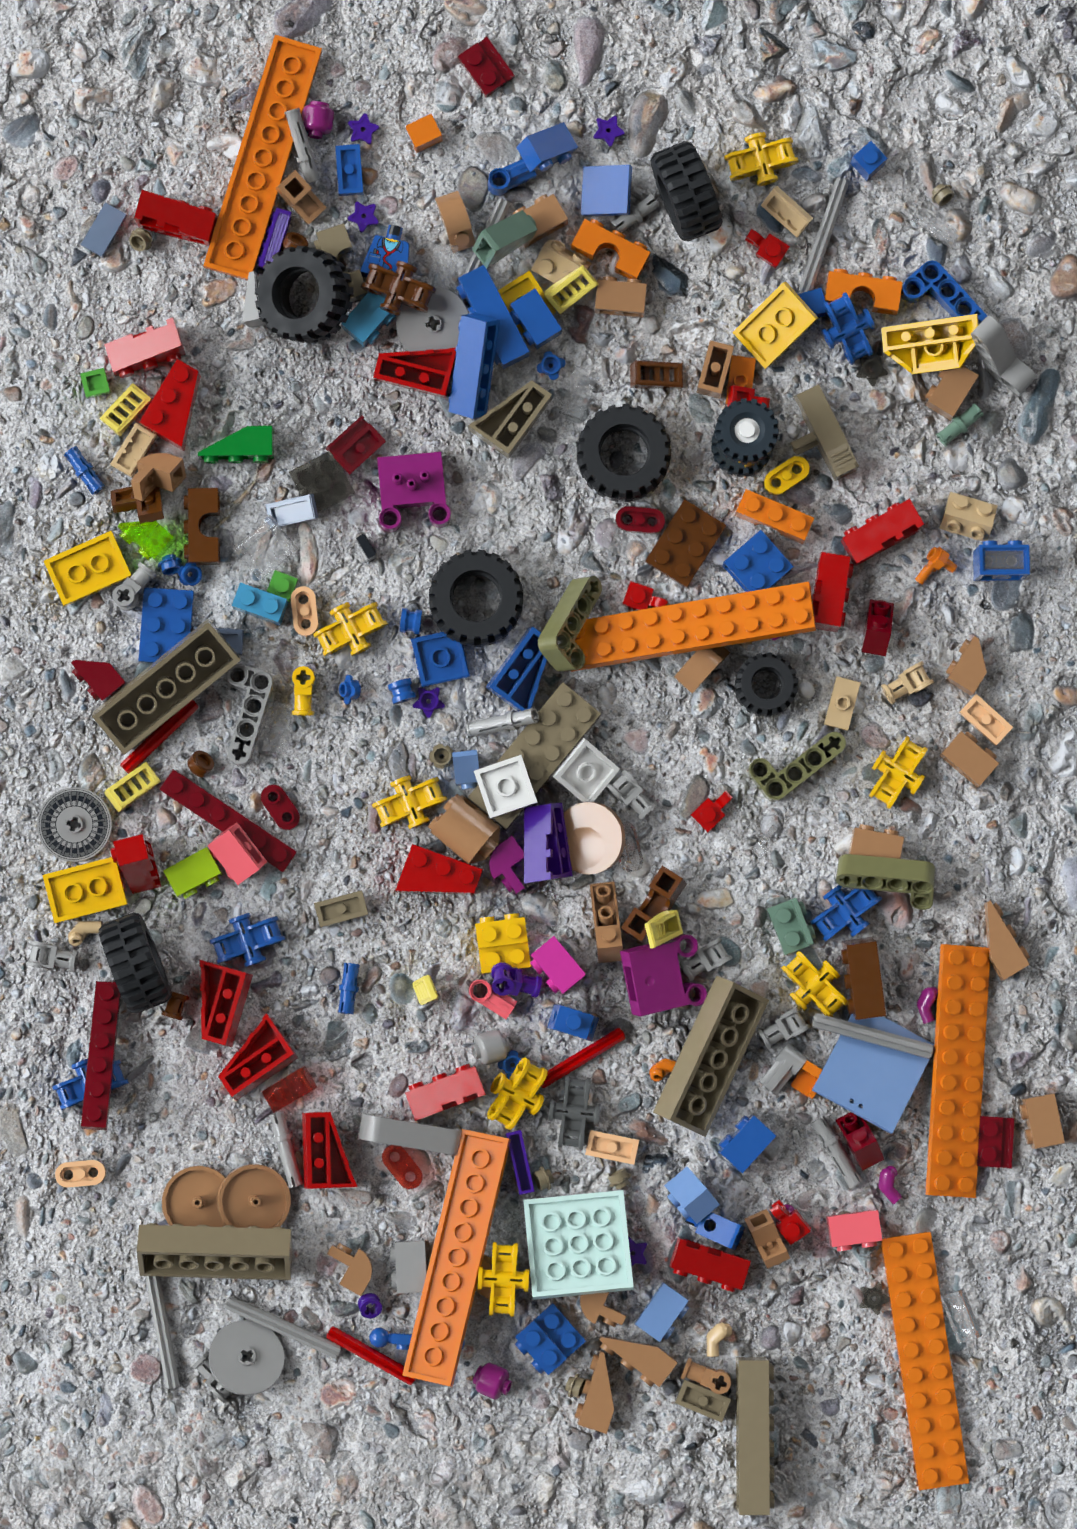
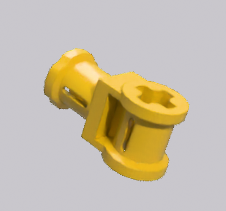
(303, 693)

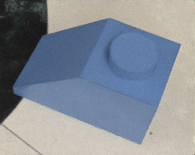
(464, 766)

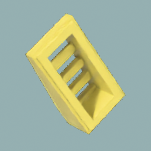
(560, 305)
(126, 422)
(116, 801)
(663, 928)
(425, 990)

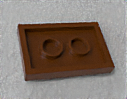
(685, 543)

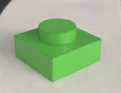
(95, 383)
(282, 585)

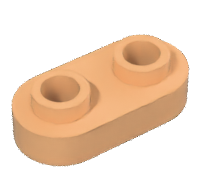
(304, 611)
(80, 1173)

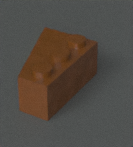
(863, 978)

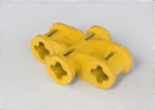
(755, 160)
(359, 625)
(901, 766)
(400, 806)
(808, 978)
(517, 1093)
(503, 1288)

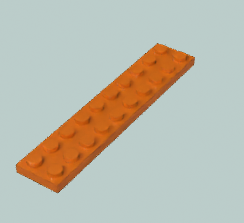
(261, 158)
(697, 625)
(958, 1071)
(456, 1258)
(924, 1361)

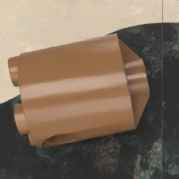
(466, 830)

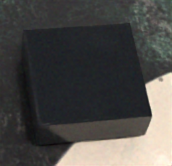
(366, 547)

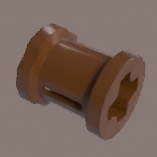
(175, 1006)

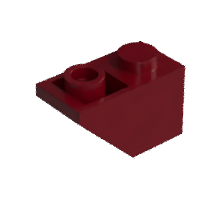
(877, 627)
(101, 678)
(860, 1140)

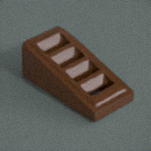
(646, 383)

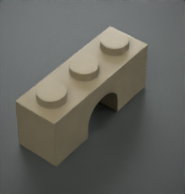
(336, 242)

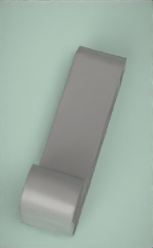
(1000, 358)
(246, 717)
(409, 1134)

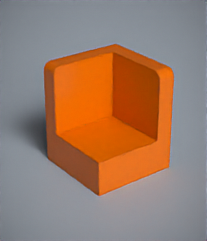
(424, 133)
(806, 1079)

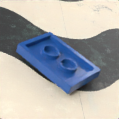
(164, 621)

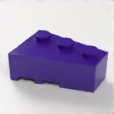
(545, 844)

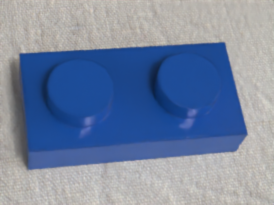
(349, 170)

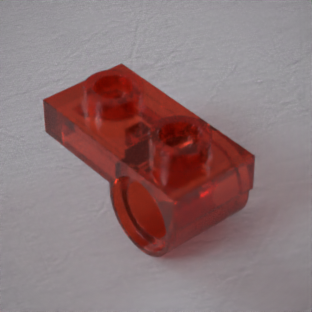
(289, 1089)

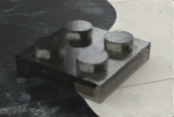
(324, 479)

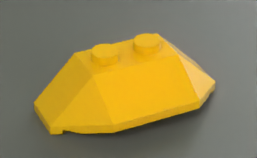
(931, 344)

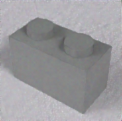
(410, 1266)

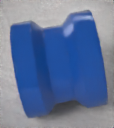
(410, 621)
(401, 691)

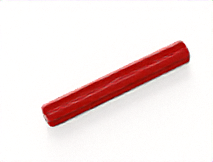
(158, 737)
(583, 1056)
(368, 1354)

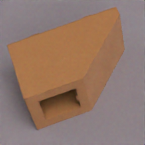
(969, 669)

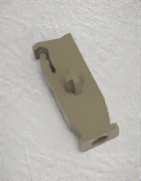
(824, 434)

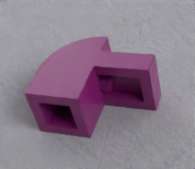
(503, 859)

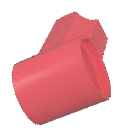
(497, 1003)

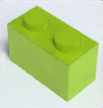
(193, 873)

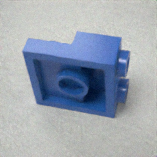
(549, 1339)

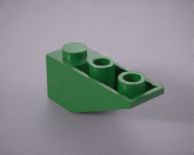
(247, 443)

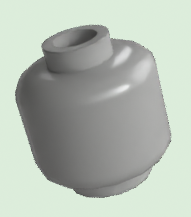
(490, 1047)

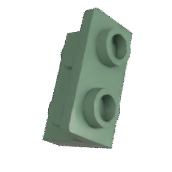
(791, 926)

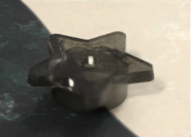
(874, 363)
(867, 1301)

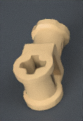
(909, 682)

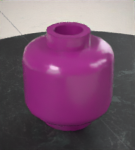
(318, 119)
(492, 1381)

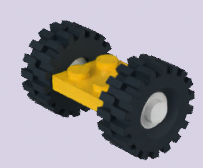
(744, 437)

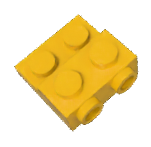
(502, 942)

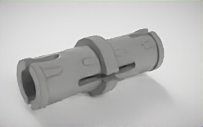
(636, 214)

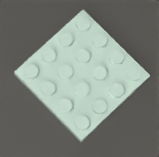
(578, 1244)

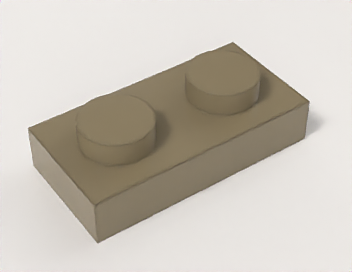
(341, 909)
(702, 1400)

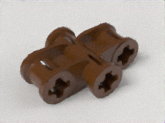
(389, 284)

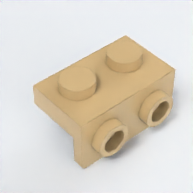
(557, 262)
(968, 517)

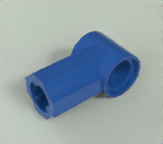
(513, 175)

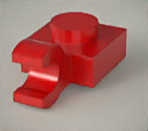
(770, 249)
(738, 393)
(640, 597)
(710, 813)
(791, 1224)

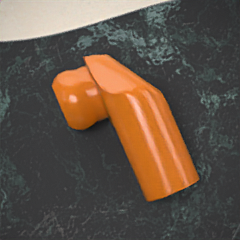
(661, 1069)

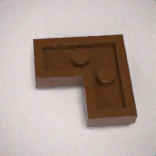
(148, 510)

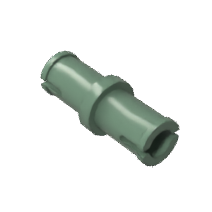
(959, 424)

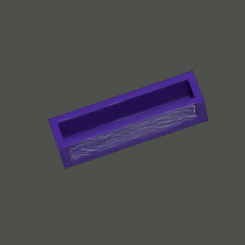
(276, 235)
(520, 1162)

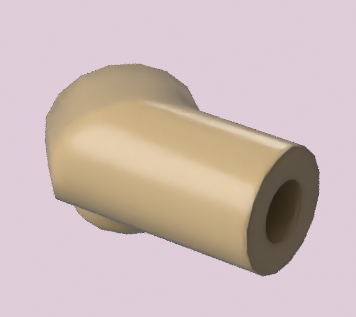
(81, 930)
(715, 1336)

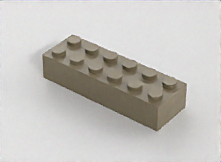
(165, 686)
(547, 743)
(711, 1056)
(214, 1252)
(752, 1436)

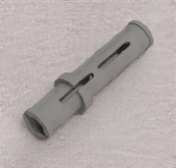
(302, 145)
(511, 720)
(286, 1149)
(838, 1154)

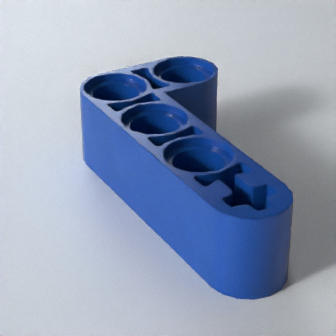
(934, 287)

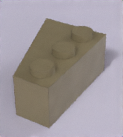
(512, 419)

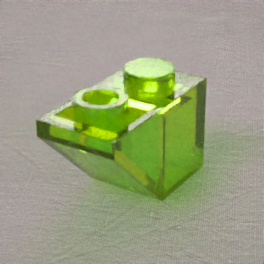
(149, 536)

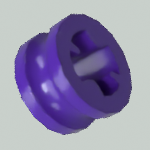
(367, 1299)

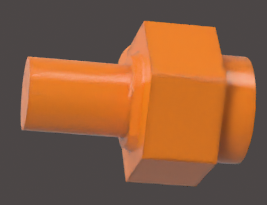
(937, 559)

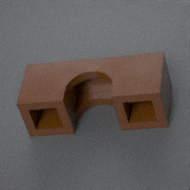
(200, 505)
(661, 897)

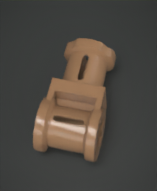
(705, 1376)

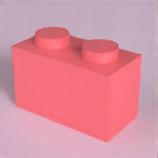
(236, 853)
(854, 1229)

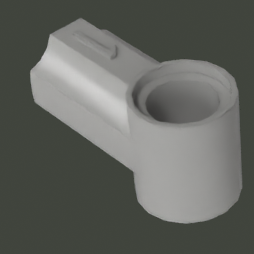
(786, 1064)

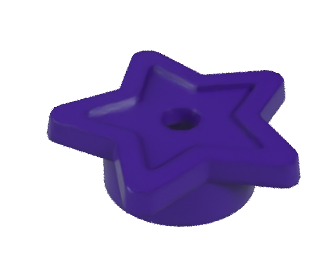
(612, 135)
(365, 136)
(363, 223)
(435, 703)
(639, 1249)

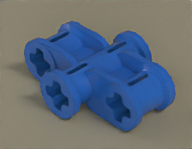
(848, 328)
(839, 915)
(255, 935)
(76, 1086)

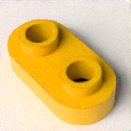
(786, 476)

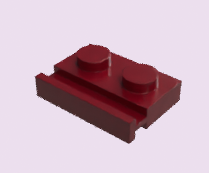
(486, 67)
(355, 444)
(995, 1142)

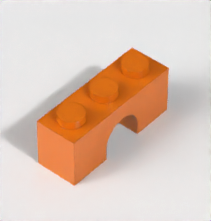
(593, 237)
(883, 291)
(775, 515)

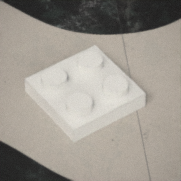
(585, 771)
(505, 786)

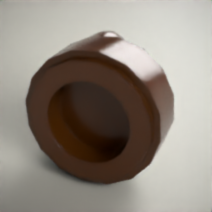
(293, 240)
(200, 763)

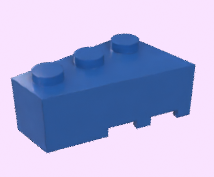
(520, 673)

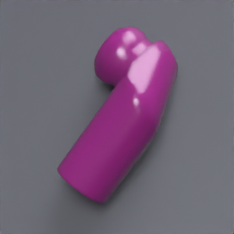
(925, 1002)
(886, 1184)

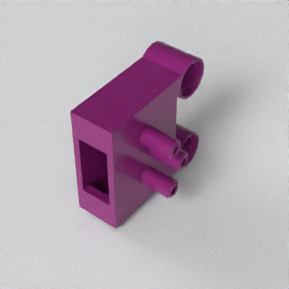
(412, 482)
(656, 979)

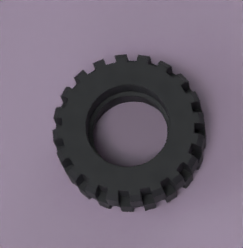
(686, 191)
(275, 291)
(631, 420)
(476, 564)
(135, 963)

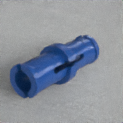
(84, 470)
(348, 988)

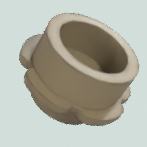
(942, 194)
(140, 239)
(441, 749)
(543, 1178)
(619, 1178)
(575, 1386)

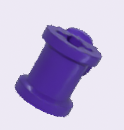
(514, 981)

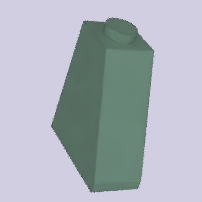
(504, 238)

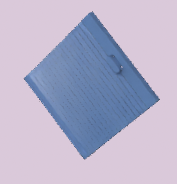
(872, 1075)

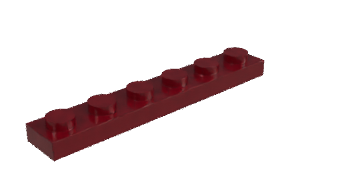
(223, 817)
(101, 1056)

